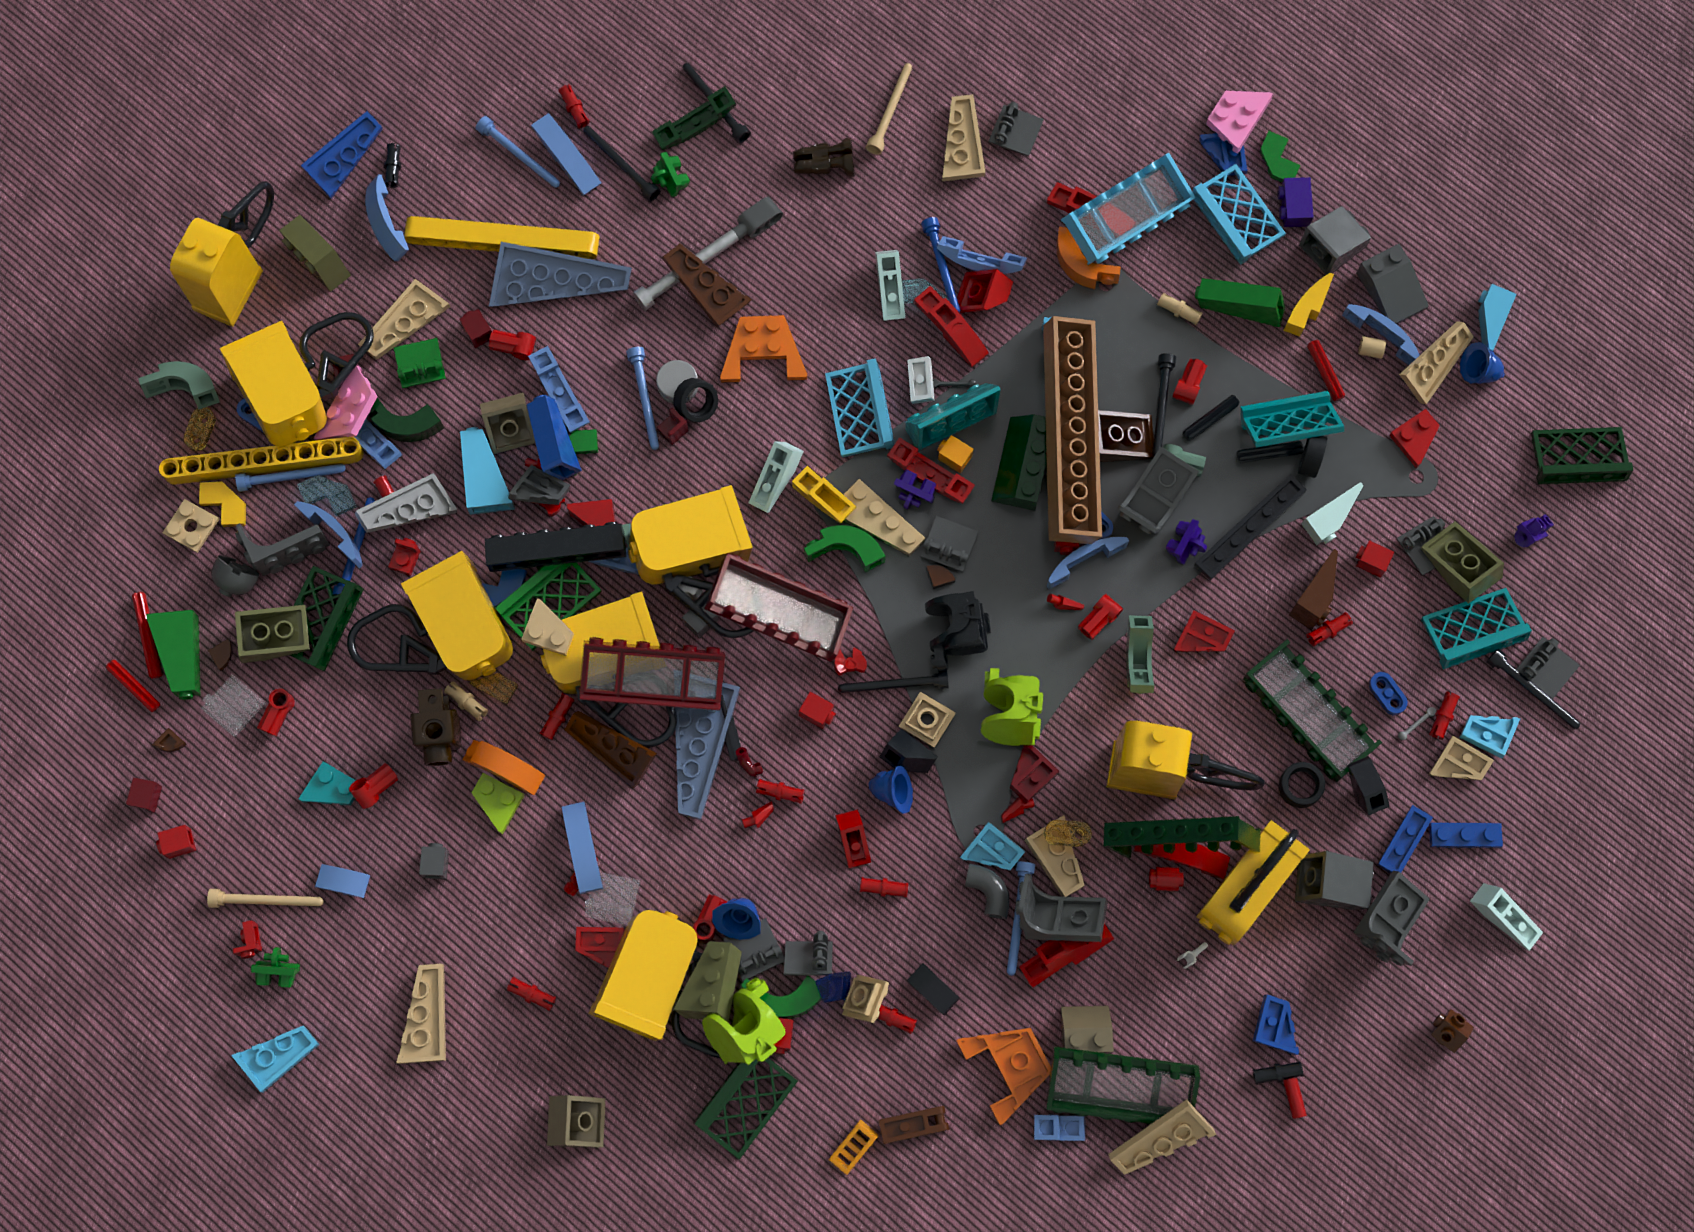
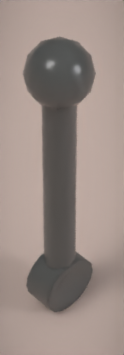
(936, 383)

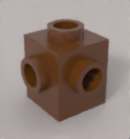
(1451, 1030)

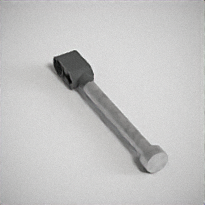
(751, 222)

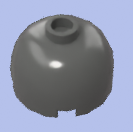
(233, 577)

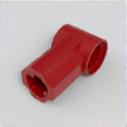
(519, 344)
(1188, 386)
(1103, 612)
(274, 714)
(368, 789)
(705, 917)

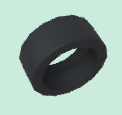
(682, 393)
(1312, 456)
(1311, 770)

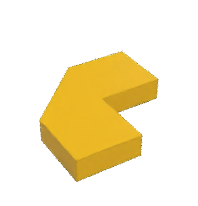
(218, 494)

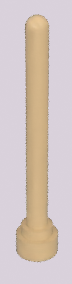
(876, 144)
(218, 898)

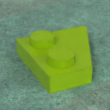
(497, 800)

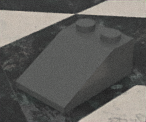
(1393, 284)

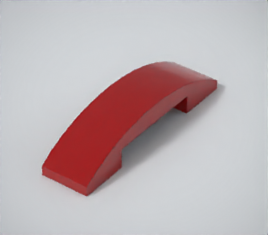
(947, 484)
(1202, 859)

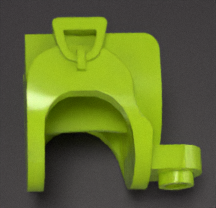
(1020, 701)
(753, 1027)

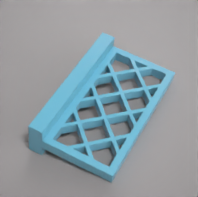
(1221, 221)
(878, 402)

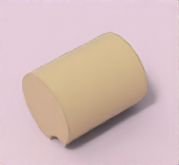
(1372, 347)

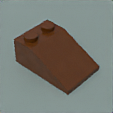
(1125, 436)
(1313, 604)

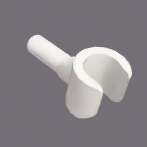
(1191, 956)

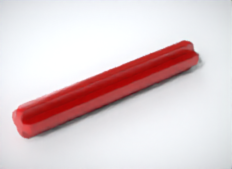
(149, 647)

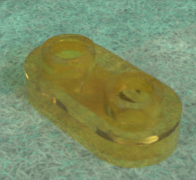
(199, 430)
(1066, 832)

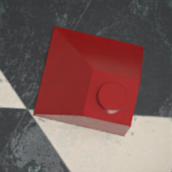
(983, 290)

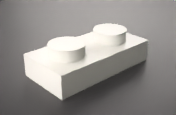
(920, 380)

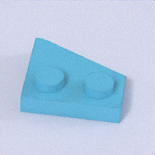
(1490, 733)
(993, 849)

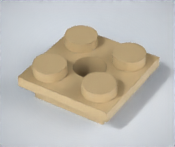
(183, 517)
(929, 733)
(868, 1007)

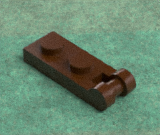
(912, 1125)

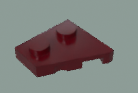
(1032, 773)

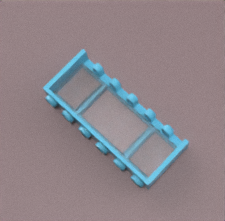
(1129, 209)

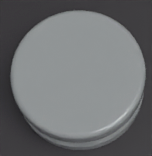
(671, 376)

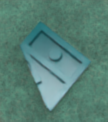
(328, 787)

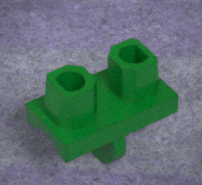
(666, 174)
(277, 966)

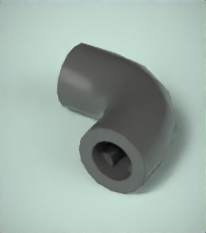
(993, 888)

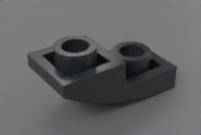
(933, 989)

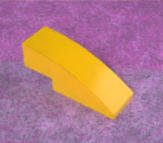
(1308, 306)
(823, 495)

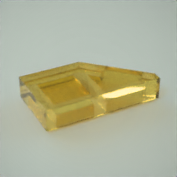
(496, 687)

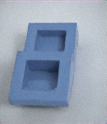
(342, 881)
(1059, 1128)

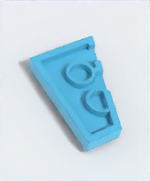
(272, 1059)

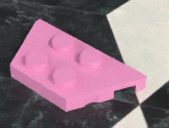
(1237, 115)
(349, 407)

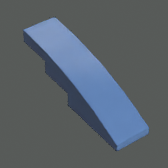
(566, 154)

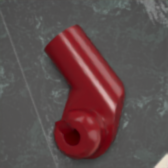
(745, 763)

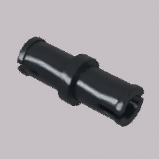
(392, 165)
(1278, 1072)

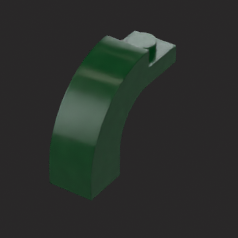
(408, 428)

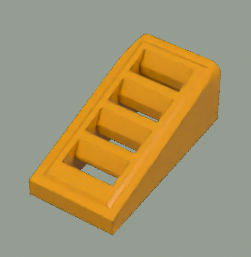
(868, 1131)

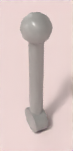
(1429, 713)

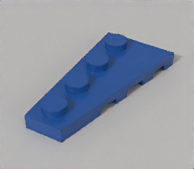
(339, 157)

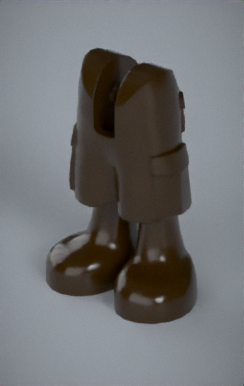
(818, 161)

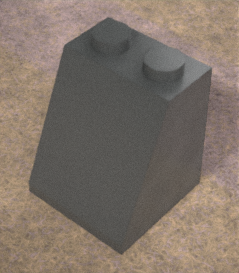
(1334, 240)
(1334, 881)

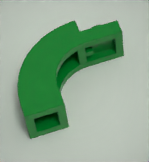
(850, 539)
(794, 1004)

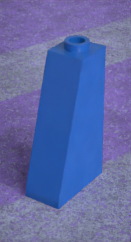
(552, 438)

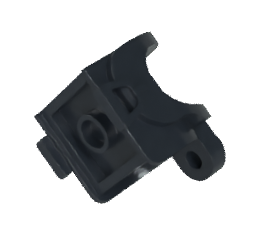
(966, 629)

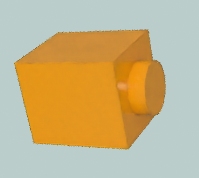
(955, 453)

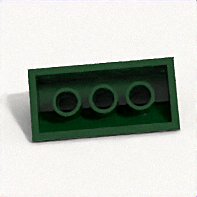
(1022, 462)

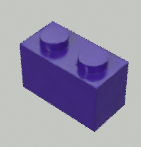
(1296, 202)

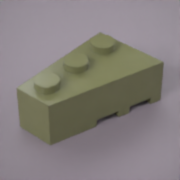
(315, 252)
(711, 983)

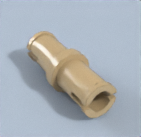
(1179, 308)
(466, 701)

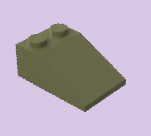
(1463, 561)
(271, 633)

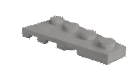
(410, 504)

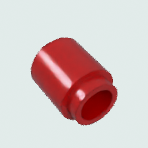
(1165, 879)

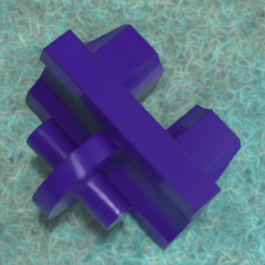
(906, 483)
(1532, 531)
(1190, 543)

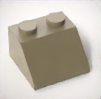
(507, 423)
(1087, 1028)
(576, 1121)

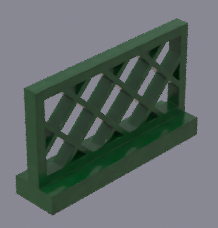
(1586, 471)
(336, 620)
(725, 1094)

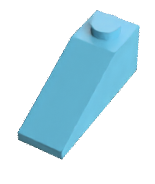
(1493, 313)

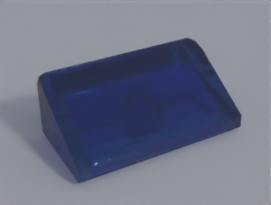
(834, 986)

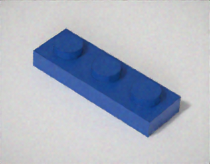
(1466, 835)
(1405, 840)

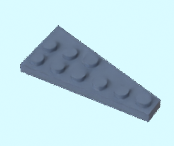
(541, 275)
(698, 749)

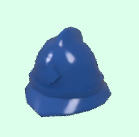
(1480, 365)
(893, 788)
(737, 919)

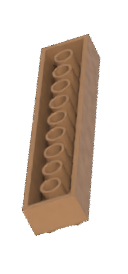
(1072, 430)

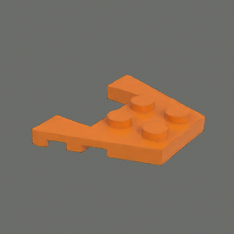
(759, 340)
(1019, 1062)

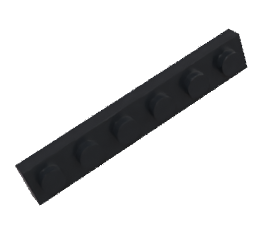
(1250, 527)

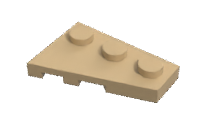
(1057, 862)

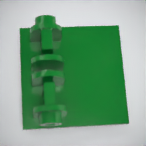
(419, 363)

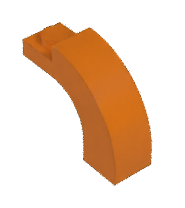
(1076, 266)
(504, 766)

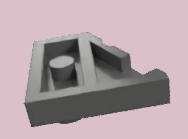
(539, 488)

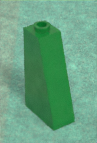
(1242, 300)
(178, 648)

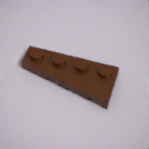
(712, 293)
(615, 750)

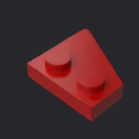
(1203, 635)

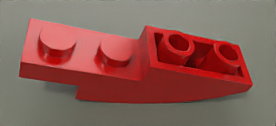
(1068, 198)
(952, 325)
(1057, 954)

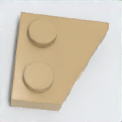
(547, 630)
(1461, 762)

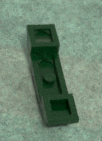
(696, 121)

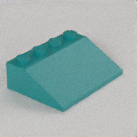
(953, 415)

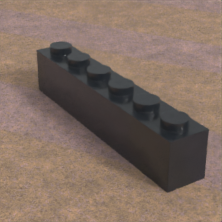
(555, 547)

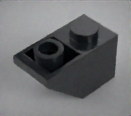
(909, 753)
(1367, 786)

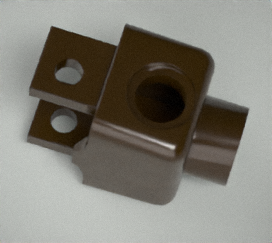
(430, 720)

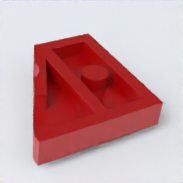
(1416, 436)
(598, 943)

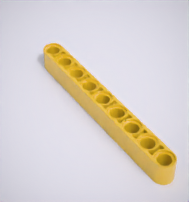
(490, 235)
(251, 456)

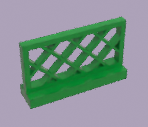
(539, 583)

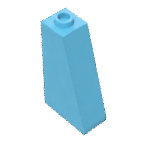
(482, 477)

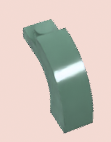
(184, 377)
(1139, 654)

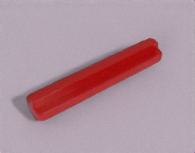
(1326, 370)
(133, 685)

